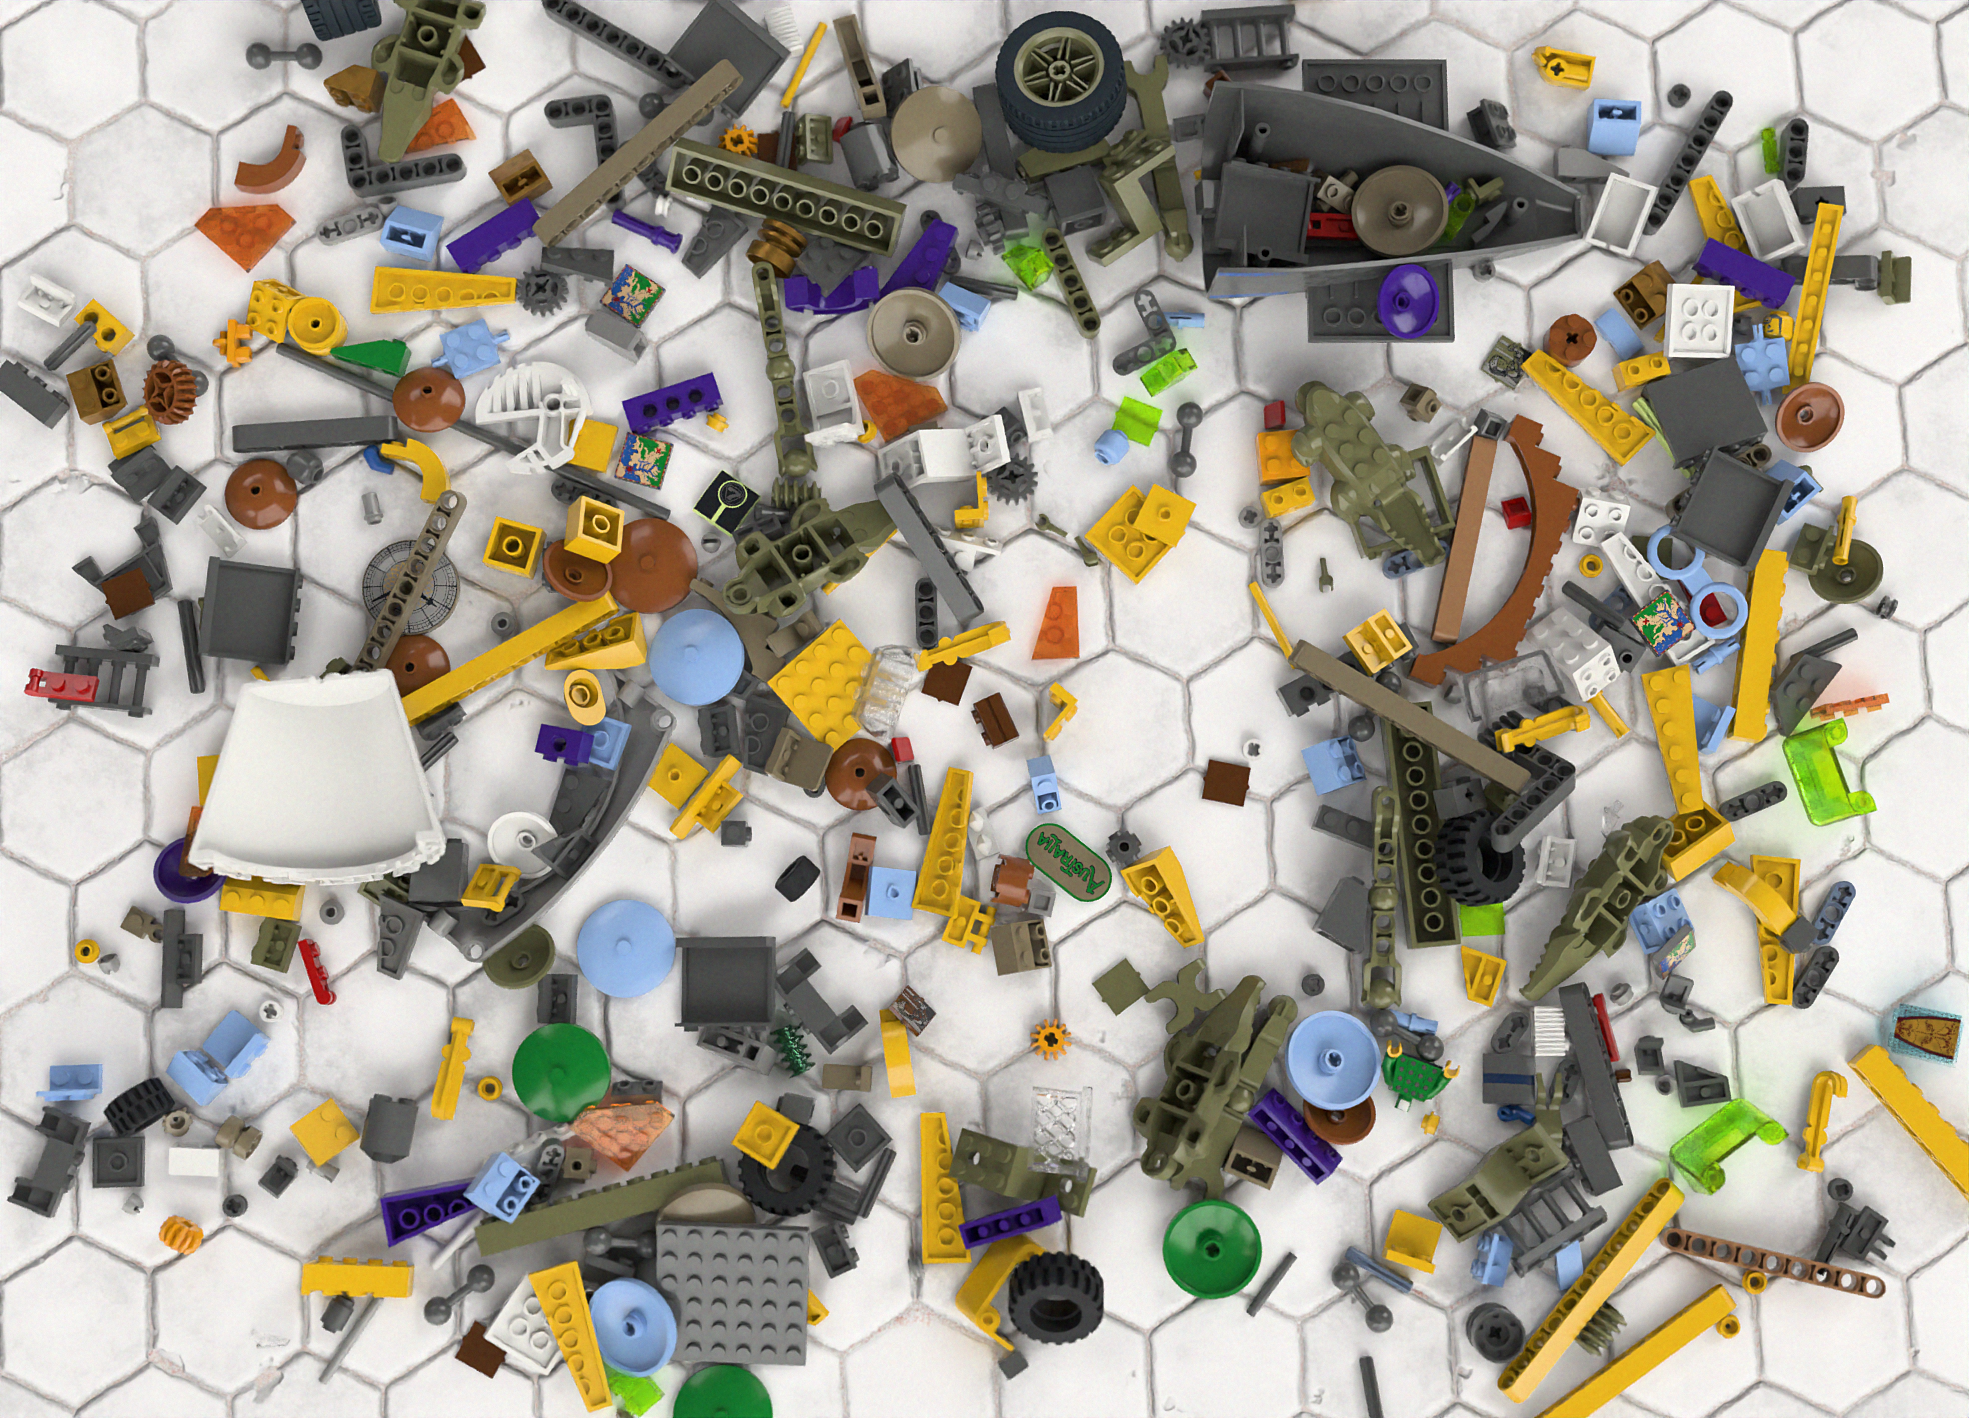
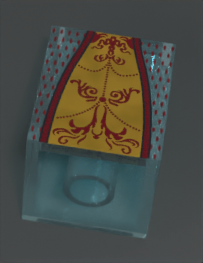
(1926, 1035)

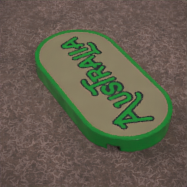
(1068, 862)

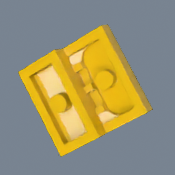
(1377, 642)

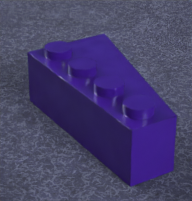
(926, 259)
(423, 1207)

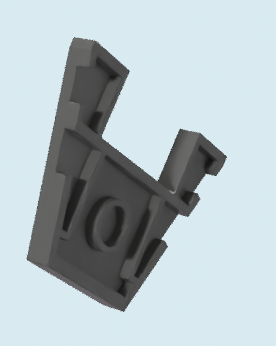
(151, 560)

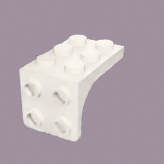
(833, 405)
(1577, 651)

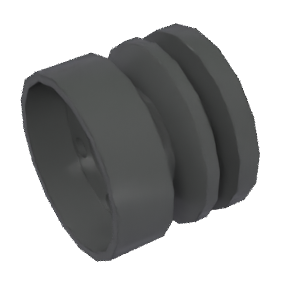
(1509, 1335)

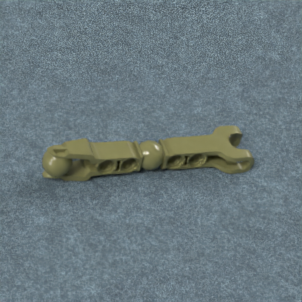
(1172, 211)
(780, 372)
(1383, 898)
(1267, 1040)

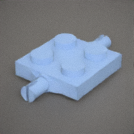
(470, 349)
(1763, 363)

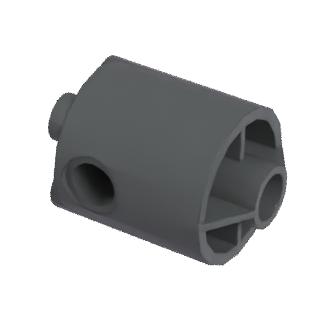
(869, 156)
(388, 1128)

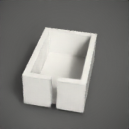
(1621, 214)
(1769, 222)

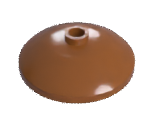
(429, 411)
(1818, 424)
(271, 504)
(575, 574)
(428, 659)
(841, 776)
(1350, 1128)

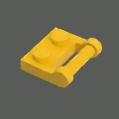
(134, 437)
(484, 883)

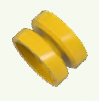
(317, 326)

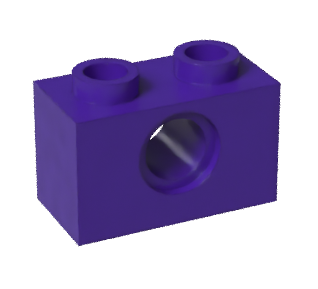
(552, 739)

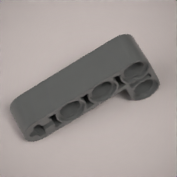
(1846, 270)

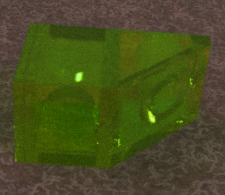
(1029, 265)
(1168, 371)
(637, 1392)

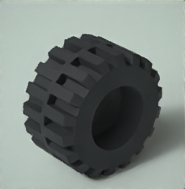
(139, 1107)

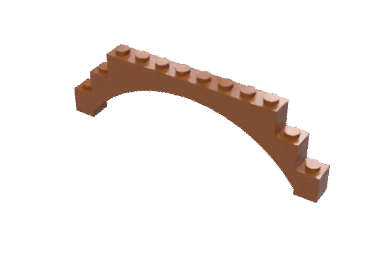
(1550, 511)

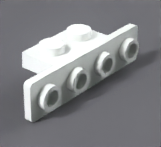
(965, 545)
(527, 1151)

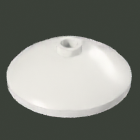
(511, 847)

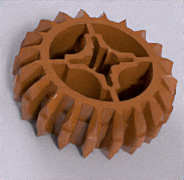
(170, 392)

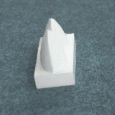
(981, 834)

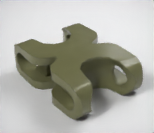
(1185, 996)

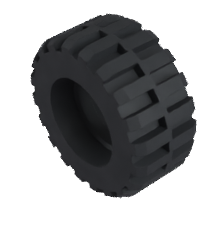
(1459, 867)
(807, 1195)
(1056, 1319)

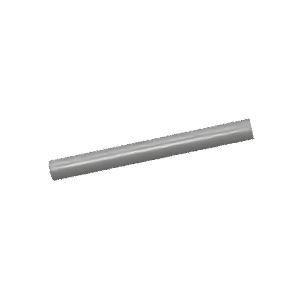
(350, 1340)

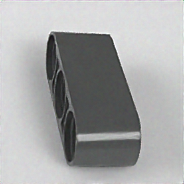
(1799, 146)
(922, 602)

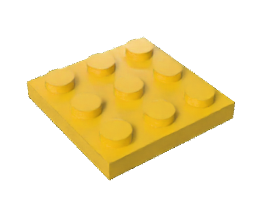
(1122, 544)

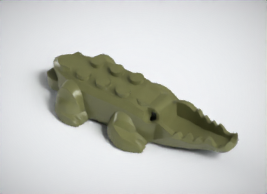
(428, 62)
(1363, 468)
(783, 571)
(1604, 901)
(1197, 1084)

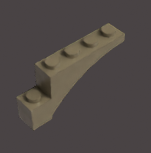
(859, 68)
(751, 628)

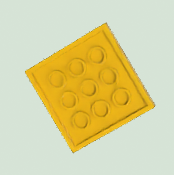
(822, 683)

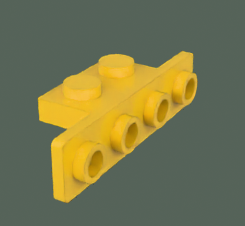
(712, 801)

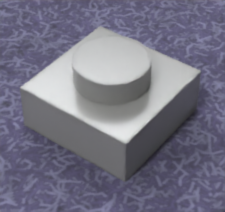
(1041, 902)

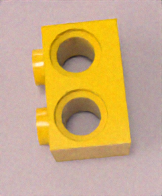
(105, 326)
(1641, 371)
(1287, 498)

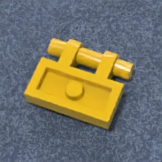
(959, 929)

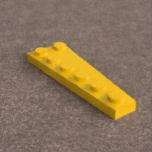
(1719, 224)
(421, 290)
(1601, 419)
(1672, 716)
(943, 863)
(1776, 964)
(940, 1195)
(568, 1314)

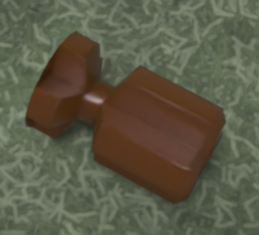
(1623, 1075)

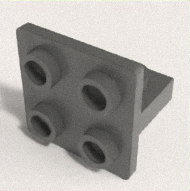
(899, 83)
(1491, 125)
(140, 472)
(613, 1264)

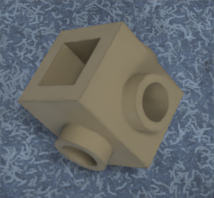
(1420, 403)
(585, 1157)

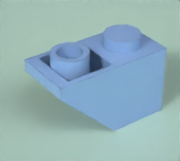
(1044, 784)

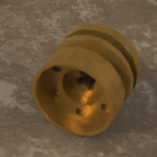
(777, 248)

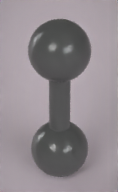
(307, 56)
(652, 105)
(162, 348)
(1184, 463)
(1362, 727)
(1428, 1047)
(599, 1240)
(1346, 1278)
(439, 1310)

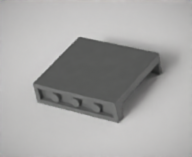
(730, 34)
(1270, 204)
(1706, 410)
(1730, 509)
(249, 612)
(728, 983)

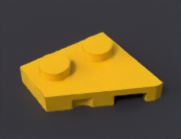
(1481, 975)

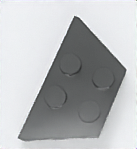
(830, 263)
(1800, 688)

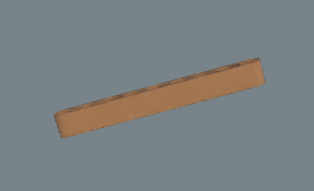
(1464, 540)
(1783, 1267)

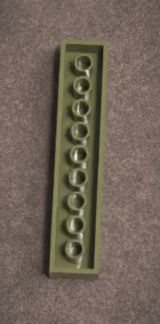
(785, 196)
(1414, 775)
(594, 1208)

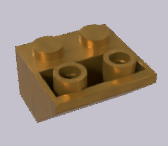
(358, 88)
(520, 178)
(1645, 294)
(97, 392)

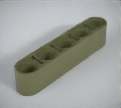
(1075, 293)

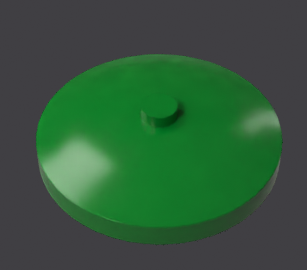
(561, 1071)
(1212, 1249)
(723, 1393)

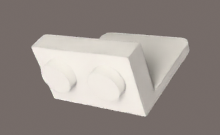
(1599, 516)

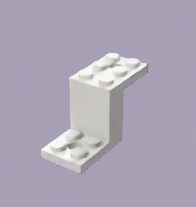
(947, 453)

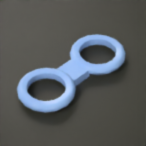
(1699, 586)

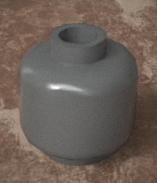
(305, 467)

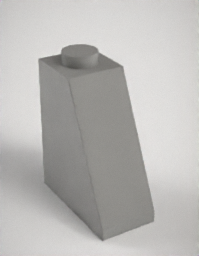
(616, 335)

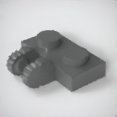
(1864, 1233)

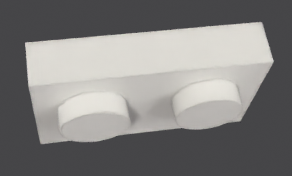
(48, 300)
(1555, 862)

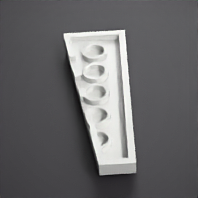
(1645, 585)

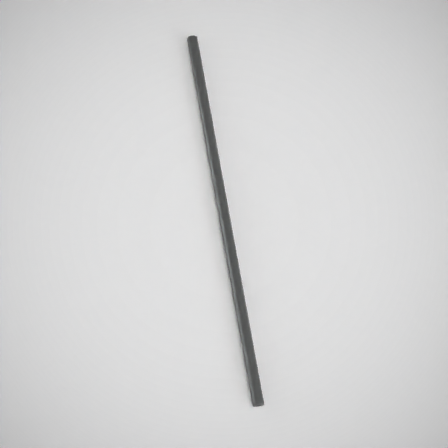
(476, 432)

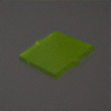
(1137, 420)
(1482, 920)

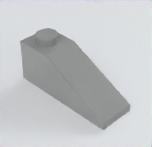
(1582, 167)
(739, 1050)

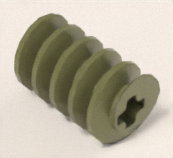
(793, 493)
(1601, 1329)

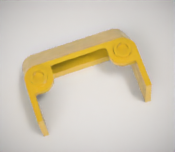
(988, 1277)

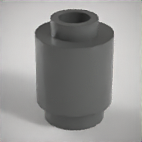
(337, 1313)

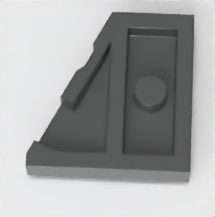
(566, 851)
(1700, 1086)

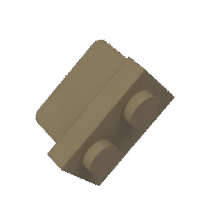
(798, 760)

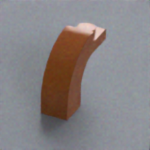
(278, 172)
(855, 882)

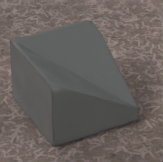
(1489, 424)
(1013, 1365)

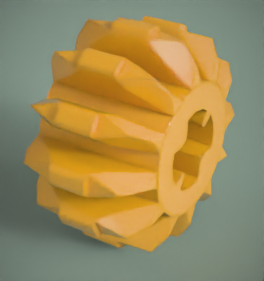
(739, 135)
(1057, 1034)
(180, 1234)

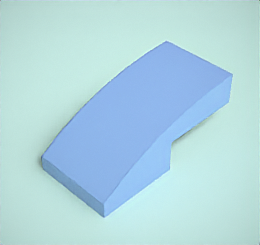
(1619, 333)
(1568, 1266)

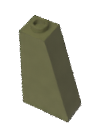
(1037, 164)

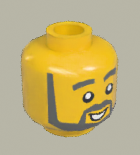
(1778, 325)

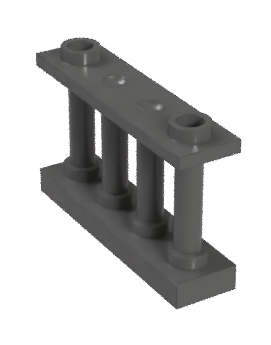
(1255, 16)
(118, 661)
(1570, 1230)

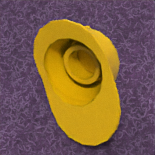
(584, 697)

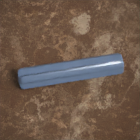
(1379, 1269)

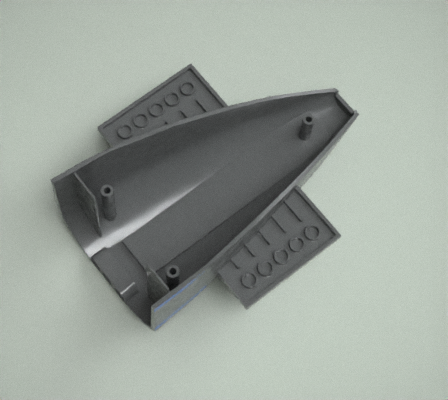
(1366, 120)

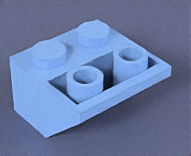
(1613, 127)
(411, 233)
(968, 306)
(1803, 489)
(1333, 764)
(197, 1076)
(502, 1187)

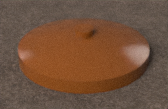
(653, 566)

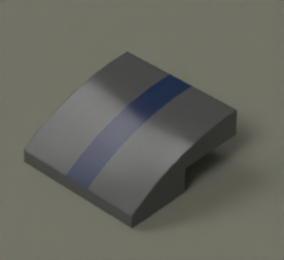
(1508, 1079)

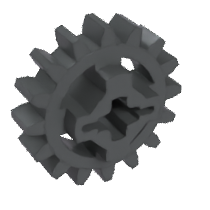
(1174, 40)
(990, 229)
(535, 297)
(1022, 477)

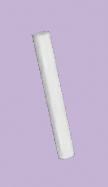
(458, 1239)

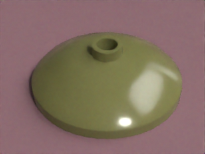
(1863, 568)
(531, 947)

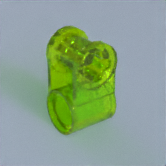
(1456, 217)

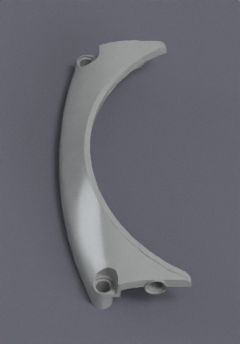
(634, 771)

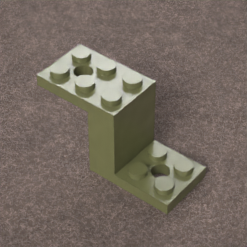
(1130, 202)
(1004, 1171)
(1498, 1182)

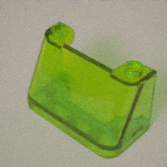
(1820, 776)
(1718, 1137)

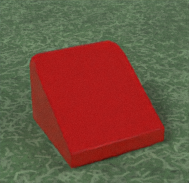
(841, 128)
(1275, 415)
(1516, 513)
(902, 749)

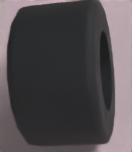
(797, 878)

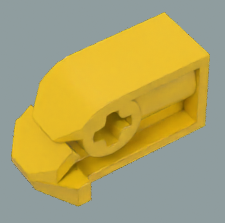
(1574, 68)

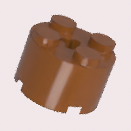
(1571, 328)
(1011, 881)

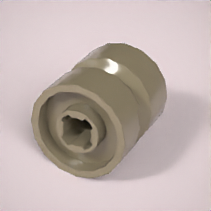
(238, 1137)

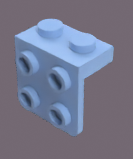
(236, 1044)

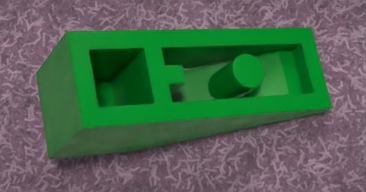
(378, 355)

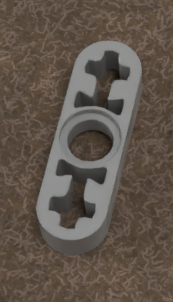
(336, 238)
(1278, 570)

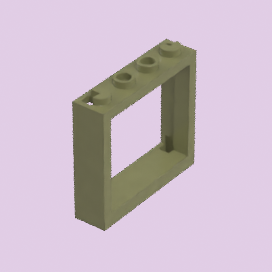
(1424, 457)

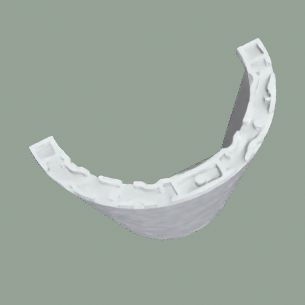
(319, 785)

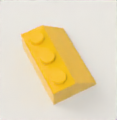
(1695, 840)
(262, 898)

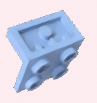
(1710, 724)
(1659, 920)
(73, 1082)
(1492, 1259)

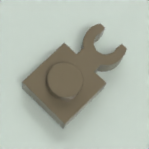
(141, 923)

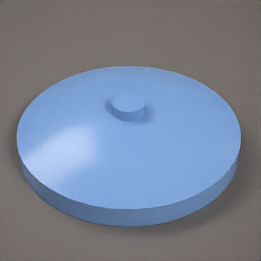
(696, 657)
(626, 948)
(1332, 1060)
(632, 1327)

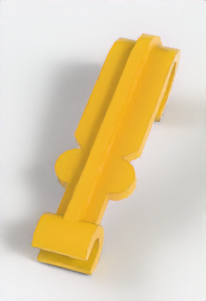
(965, 644)
(1543, 727)
(452, 1070)
(1817, 1118)

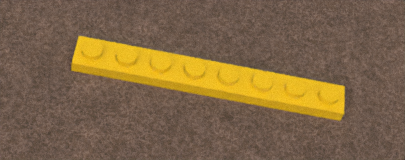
(1813, 294)

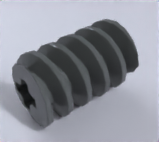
(1510, 721)

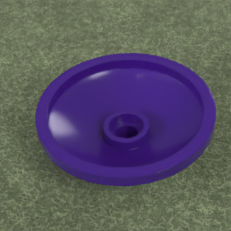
(1417, 301)
(182, 888)

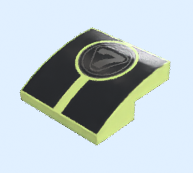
(726, 503)

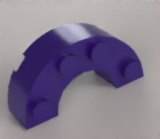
(849, 297)

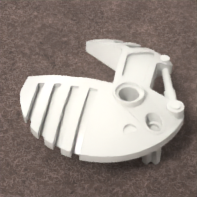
(530, 395)

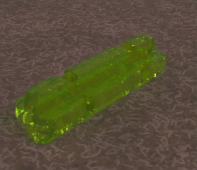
(1770, 150)

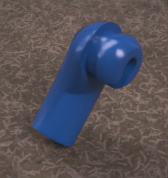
(375, 462)
(1513, 1113)

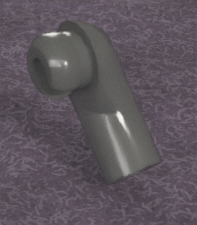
(1694, 1024)

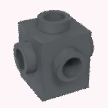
(1114, 852)

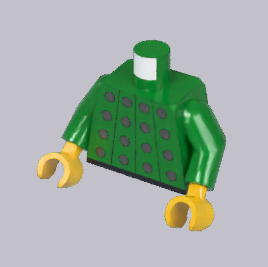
(1414, 1076)

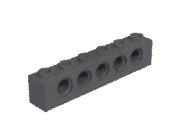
(1290, 693)

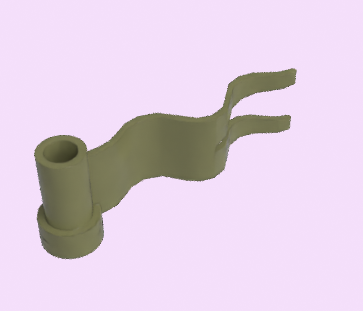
(1549, 1118)

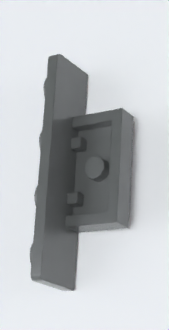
(180, 958)

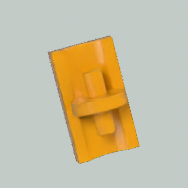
(231, 343)

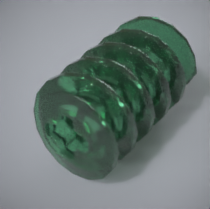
(793, 1050)

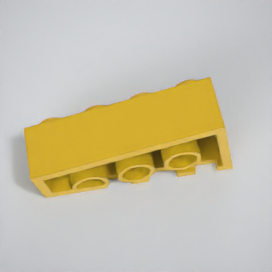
(357, 1277)

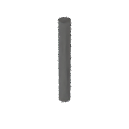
(1271, 1284)

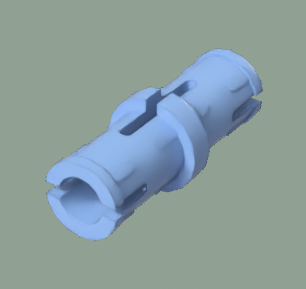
(1183, 319)
(1715, 655)
(1415, 1023)

